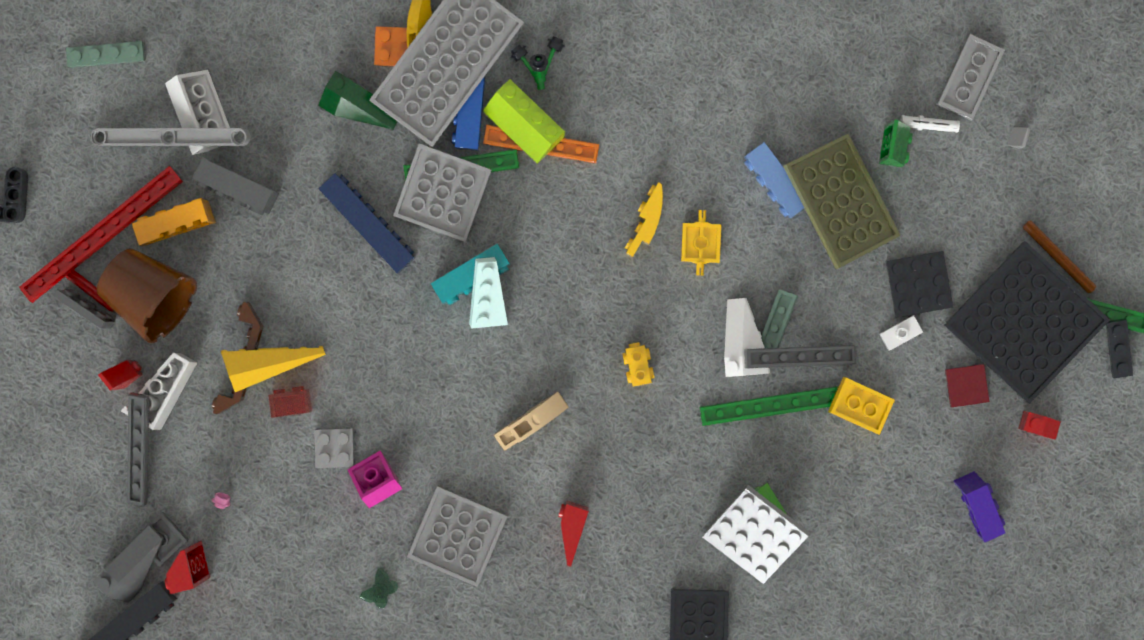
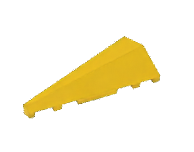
(254, 366)

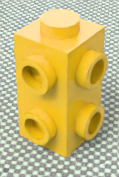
(636, 358)

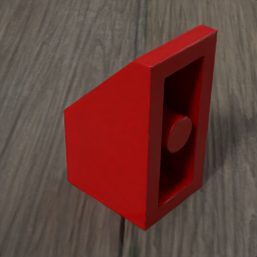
(1039, 425)

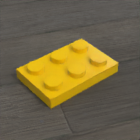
(861, 405)

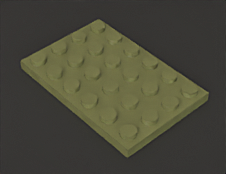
(841, 201)

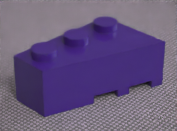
(981, 506)

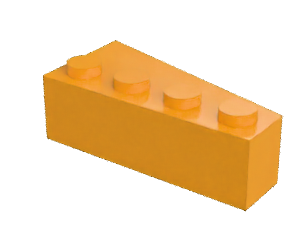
(173, 221)

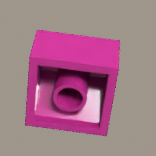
(374, 479)

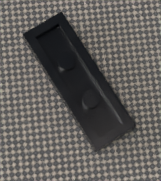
(1119, 348)

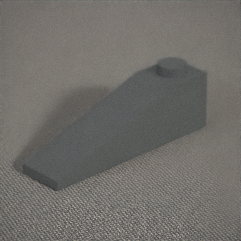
(127, 572)

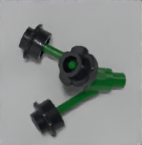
(538, 63)

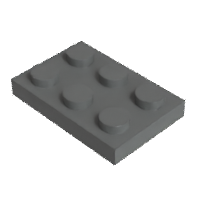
(84, 308)

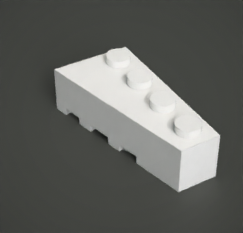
(166, 388)

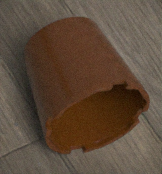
(146, 293)

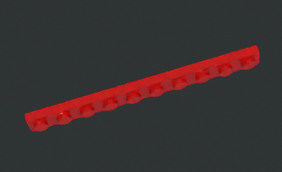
(100, 234)

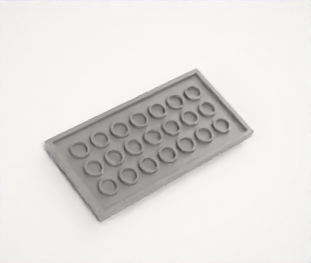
(445, 65)

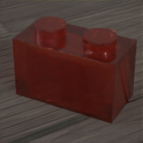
(290, 403)

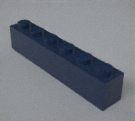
(366, 222)

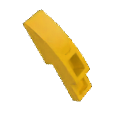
(418, 16)
(651, 214)

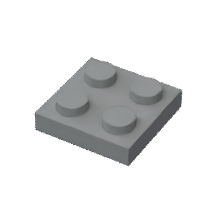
(334, 448)

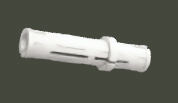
(930, 123)

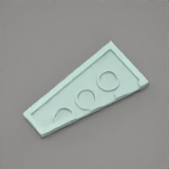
(487, 295)

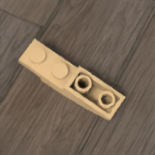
(531, 421)

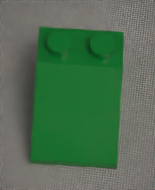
(895, 144)

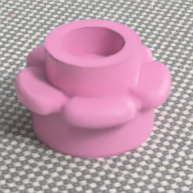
(221, 500)

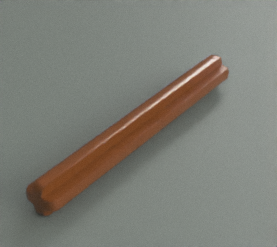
(1059, 257)

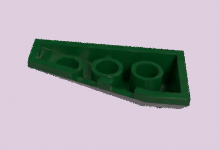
(351, 101)

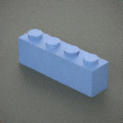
(775, 179)

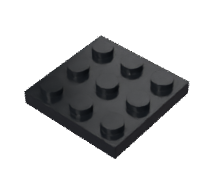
(919, 284)
(699, 614)

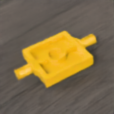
(701, 243)

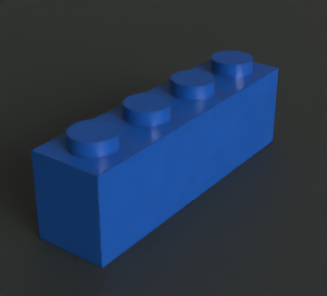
(469, 121)

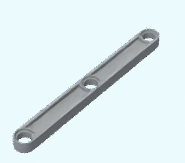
(182, 136)

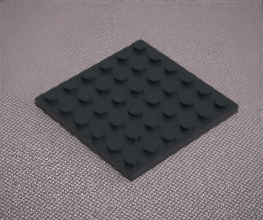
(1026, 322)

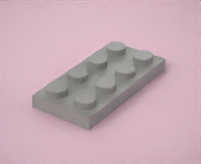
(970, 77)

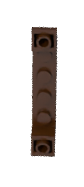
(246, 314)

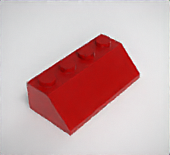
(188, 569)

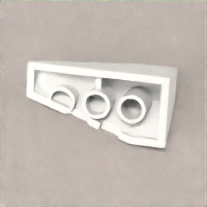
(740, 335)

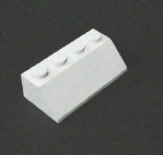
(197, 104)

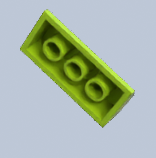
(524, 121)

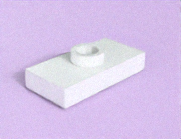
(901, 333)

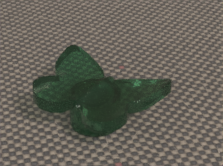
(380, 589)

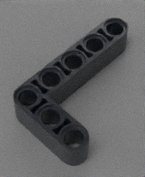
(9, 203)

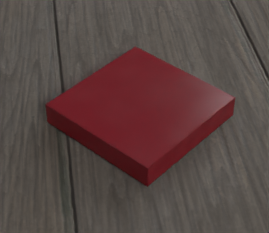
(967, 385)

